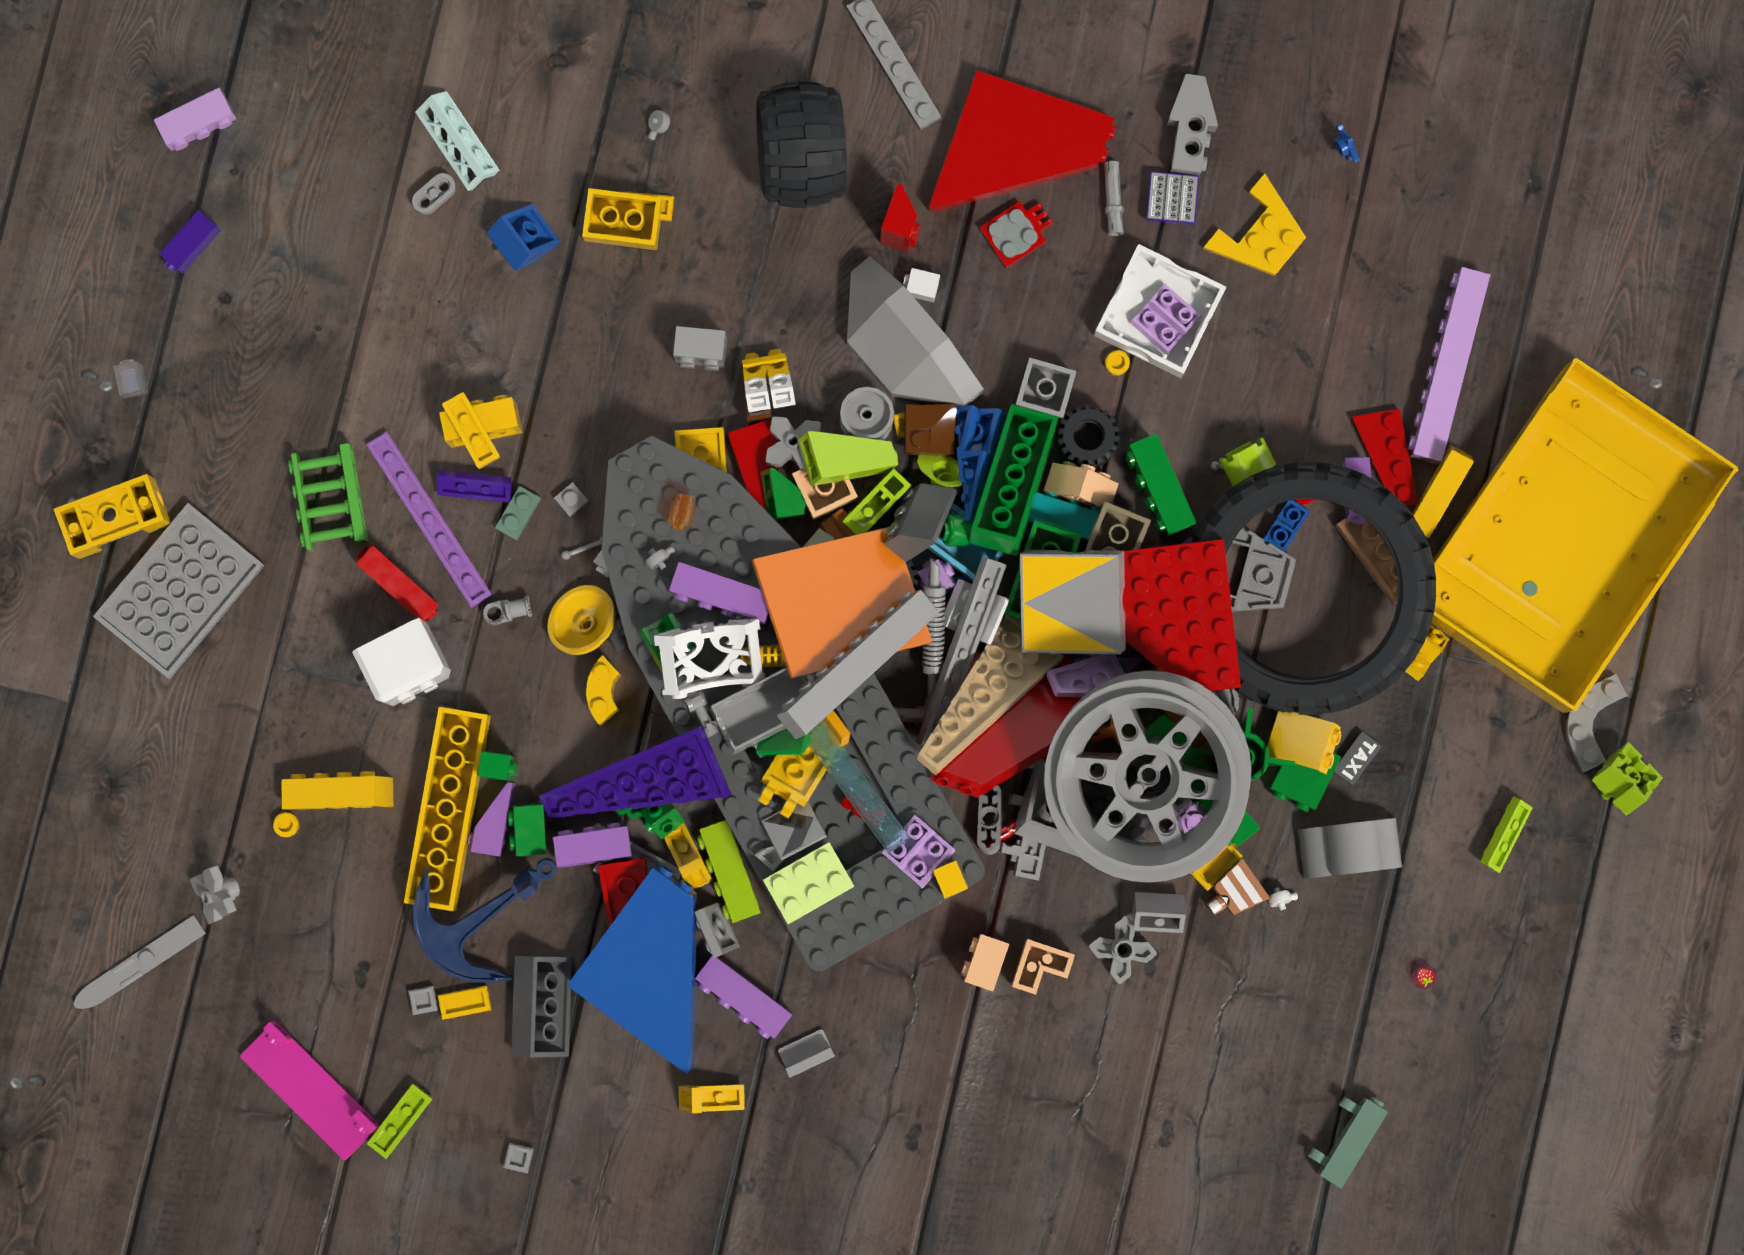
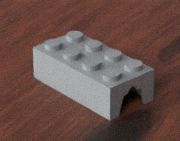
(753, 712)

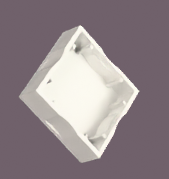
(1139, 283)

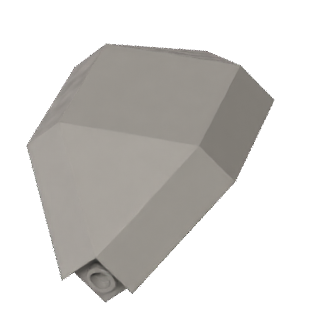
(903, 342)

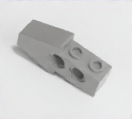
(1192, 105)

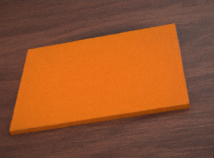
(830, 595)

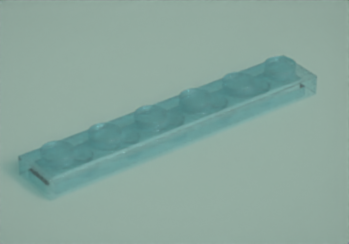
(857, 788)

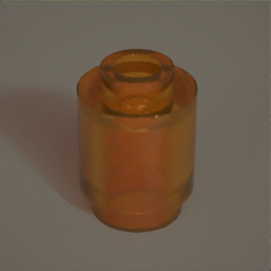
(681, 512)

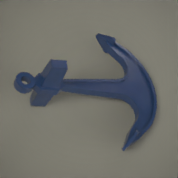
(445, 941)

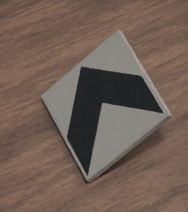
(793, 833)

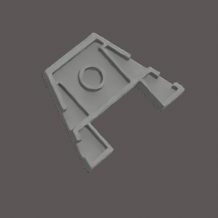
(1264, 576)

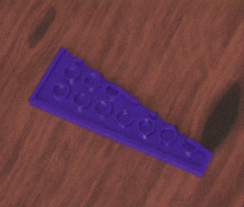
(661, 775)

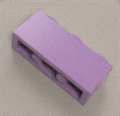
(195, 120)

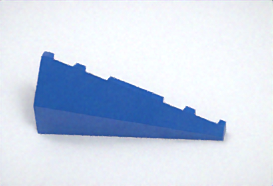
(978, 441)

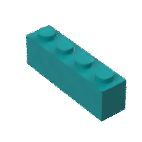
(1064, 513)

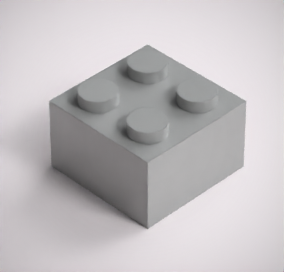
(700, 348)
(1046, 388)

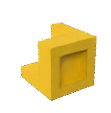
(950, 879)

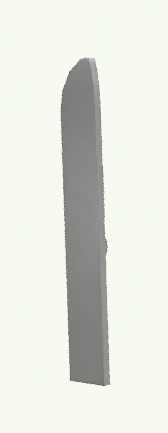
(139, 963)

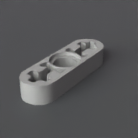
(982, 835)

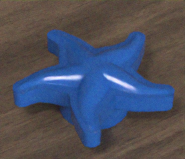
(1345, 145)

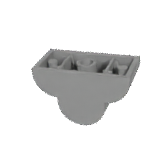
(1349, 848)

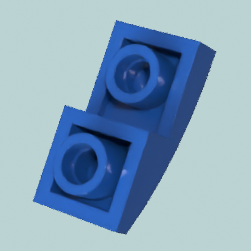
(1286, 525)

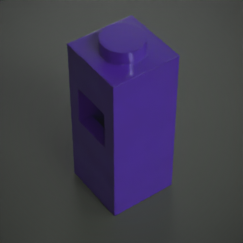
(189, 243)

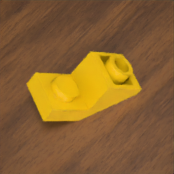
(1430, 650)

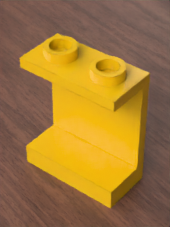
(1304, 740)

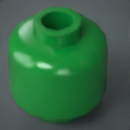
(955, 531)

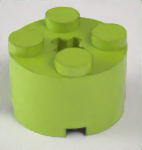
(1247, 461)

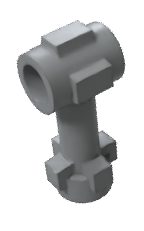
(696, 702)

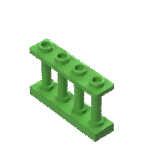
(352, 505)

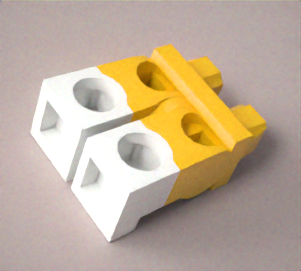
(765, 372)

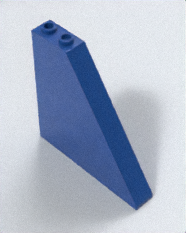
(647, 967)

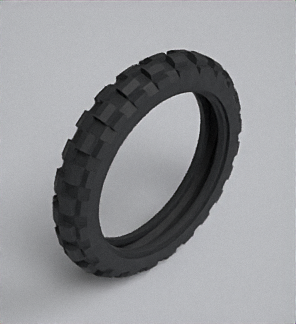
(1414, 574)

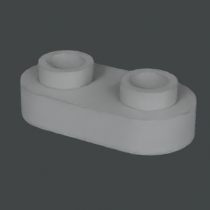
(433, 193)

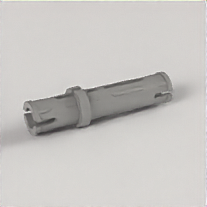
(1113, 197)

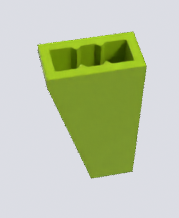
(844, 457)

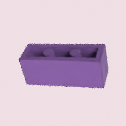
(592, 845)

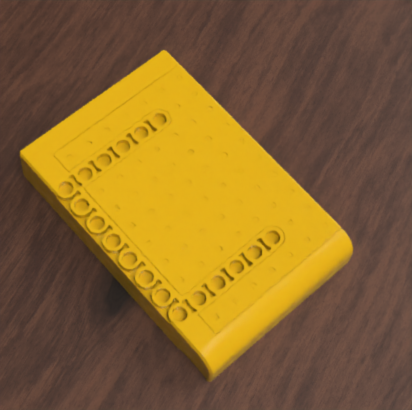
(1591, 512)

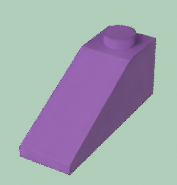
(491, 830)

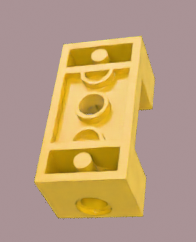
(136, 506)

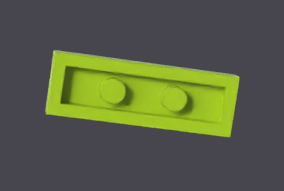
(1506, 834)
(399, 1121)

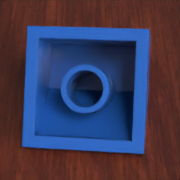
(523, 236)

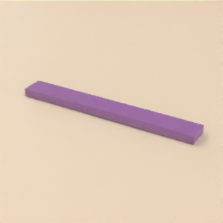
(429, 519)

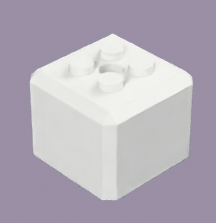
(403, 663)

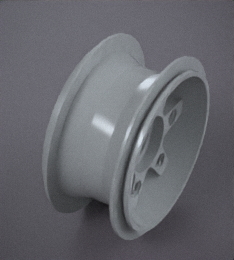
(1098, 839)

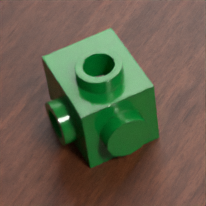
(661, 819)

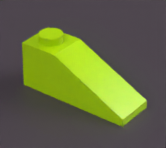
(876, 503)

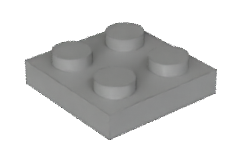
(716, 930)

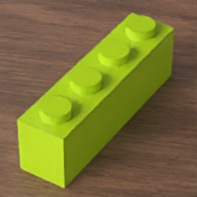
(729, 870)

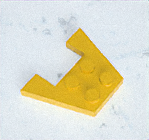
(1269, 240)

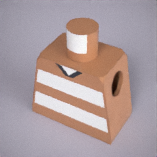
(1237, 890)

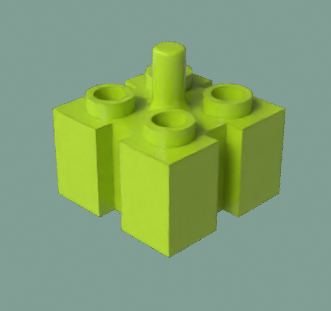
(1627, 779)

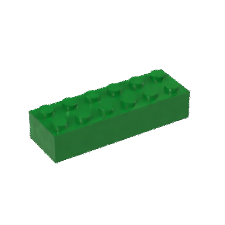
(1013, 480)

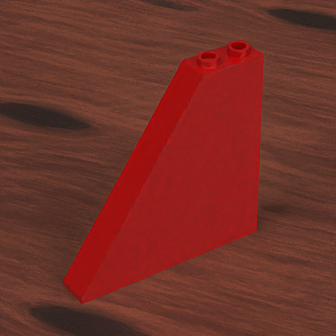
(1016, 141)
(1009, 743)

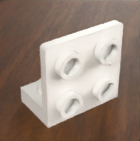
(956, 605)

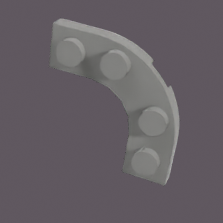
(1580, 722)

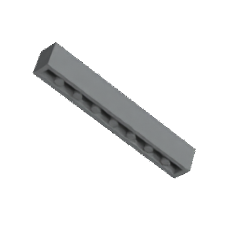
(857, 664)

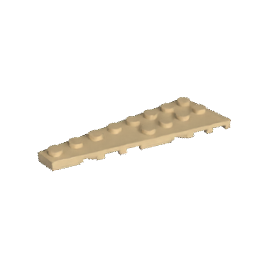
(988, 691)

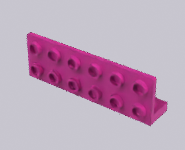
(309, 1090)

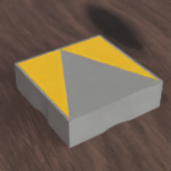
(1072, 602)

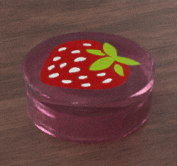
(1424, 977)

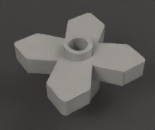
(788, 445)
(216, 893)
(1136, 951)

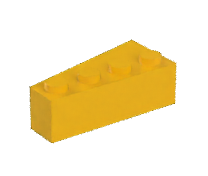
(337, 792)

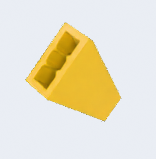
(1442, 488)

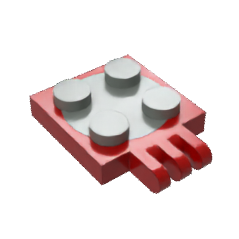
(1016, 232)

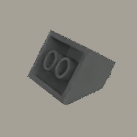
(919, 519)

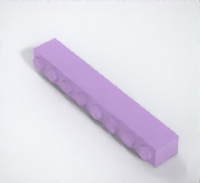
(1449, 365)

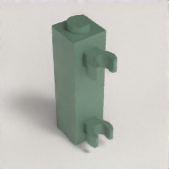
(1352, 1140)

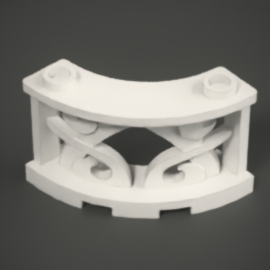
(677, 641)

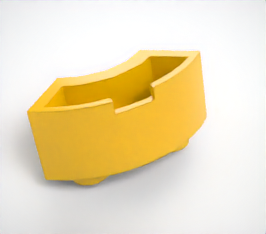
(600, 690)

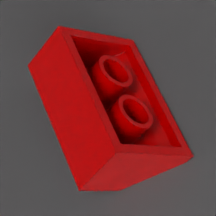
(900, 224)

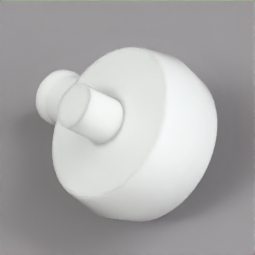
(1281, 898)

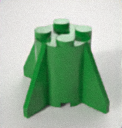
(1258, 750)

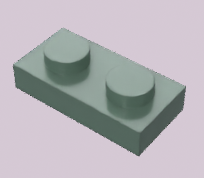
(518, 513)

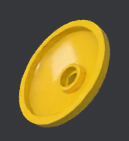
(573, 615)

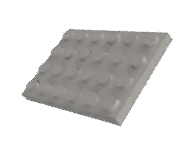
(178, 591)

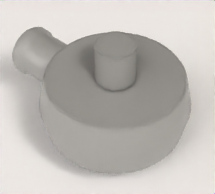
(658, 123)
(658, 558)

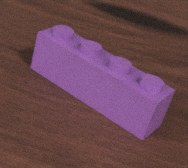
(718, 592)
(743, 996)

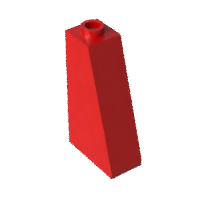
(750, 449)
(396, 582)

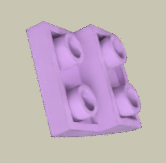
(1165, 319)
(921, 853)

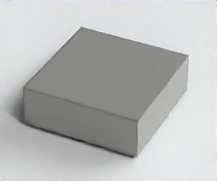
(423, 1000)
(518, 1158)

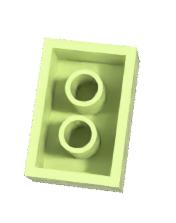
(808, 883)

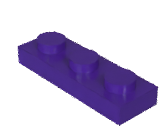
(474, 486)

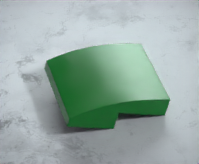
(783, 744)

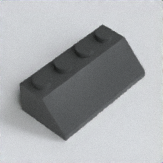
(541, 1006)

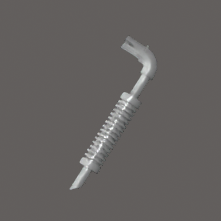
(933, 652)

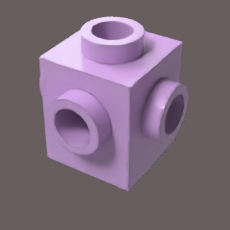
(946, 575)

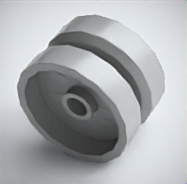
(867, 402)

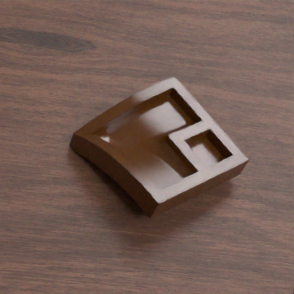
(929, 429)

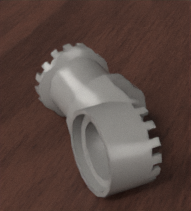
(509, 610)

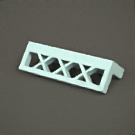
(459, 136)

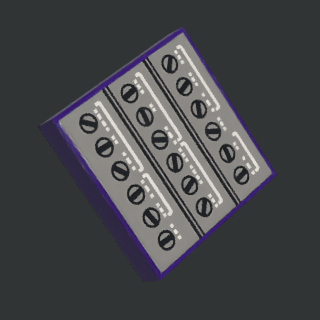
(1172, 198)

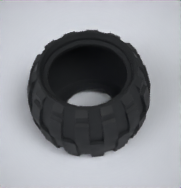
(801, 144)

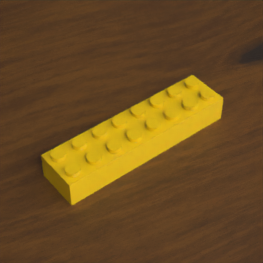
(448, 806)

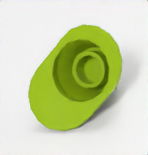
(941, 470)

